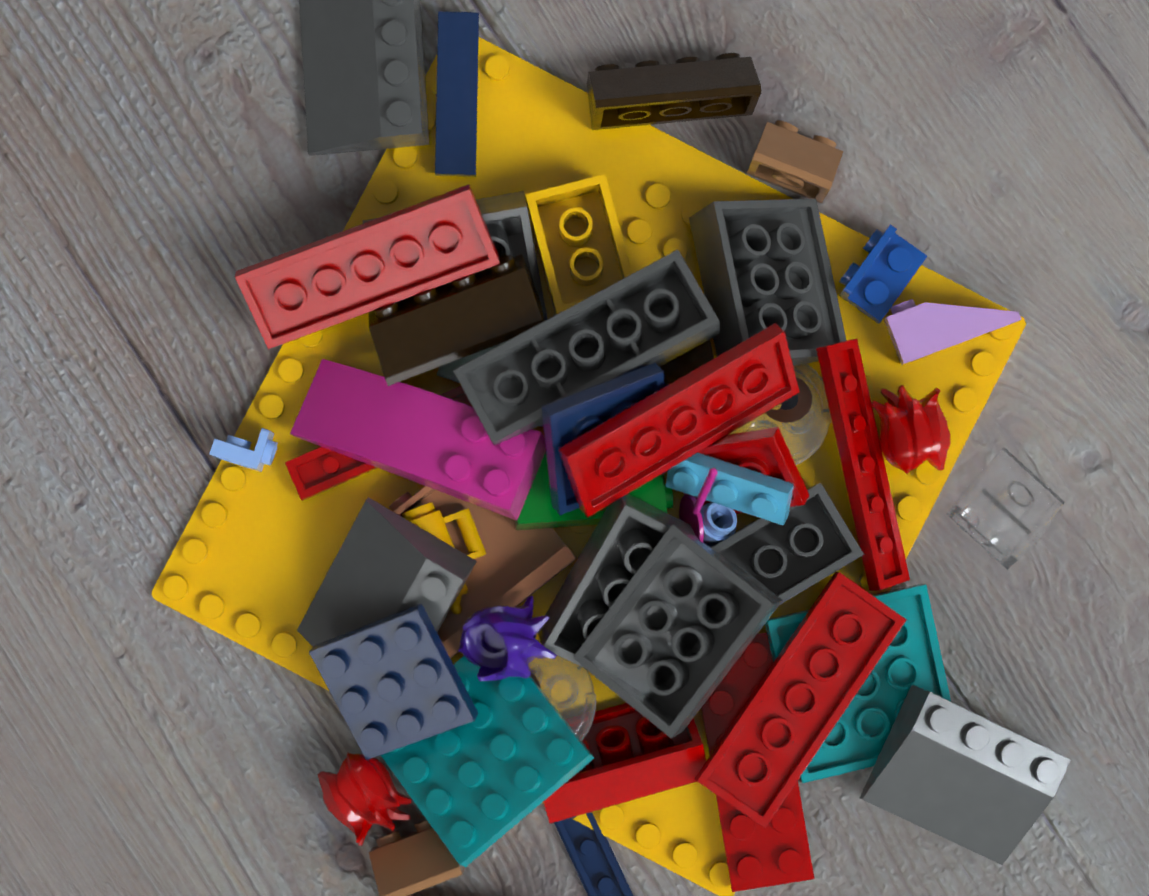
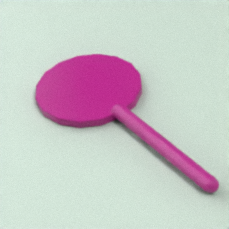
(691, 508)

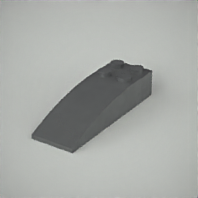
(611, 333)

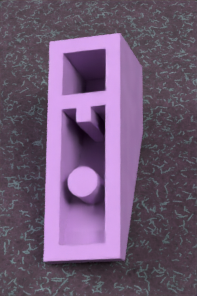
(934, 326)

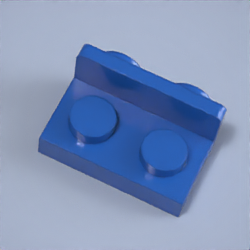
(882, 275)

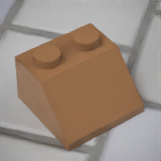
(795, 161)
(412, 861)

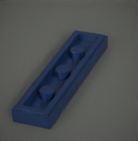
(457, 94)
(593, 858)

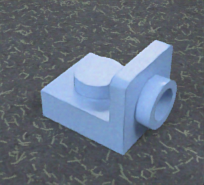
(237, 450)

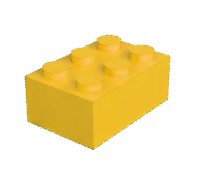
(578, 239)

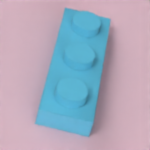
(734, 487)

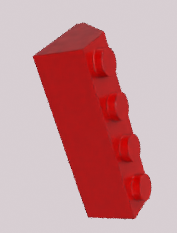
(628, 763)

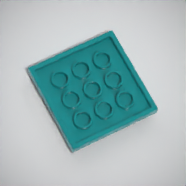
(909, 660)
(492, 770)

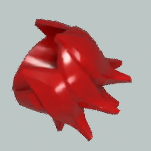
(912, 430)
(362, 795)

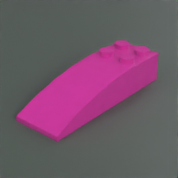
(418, 437)

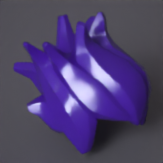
(503, 641)

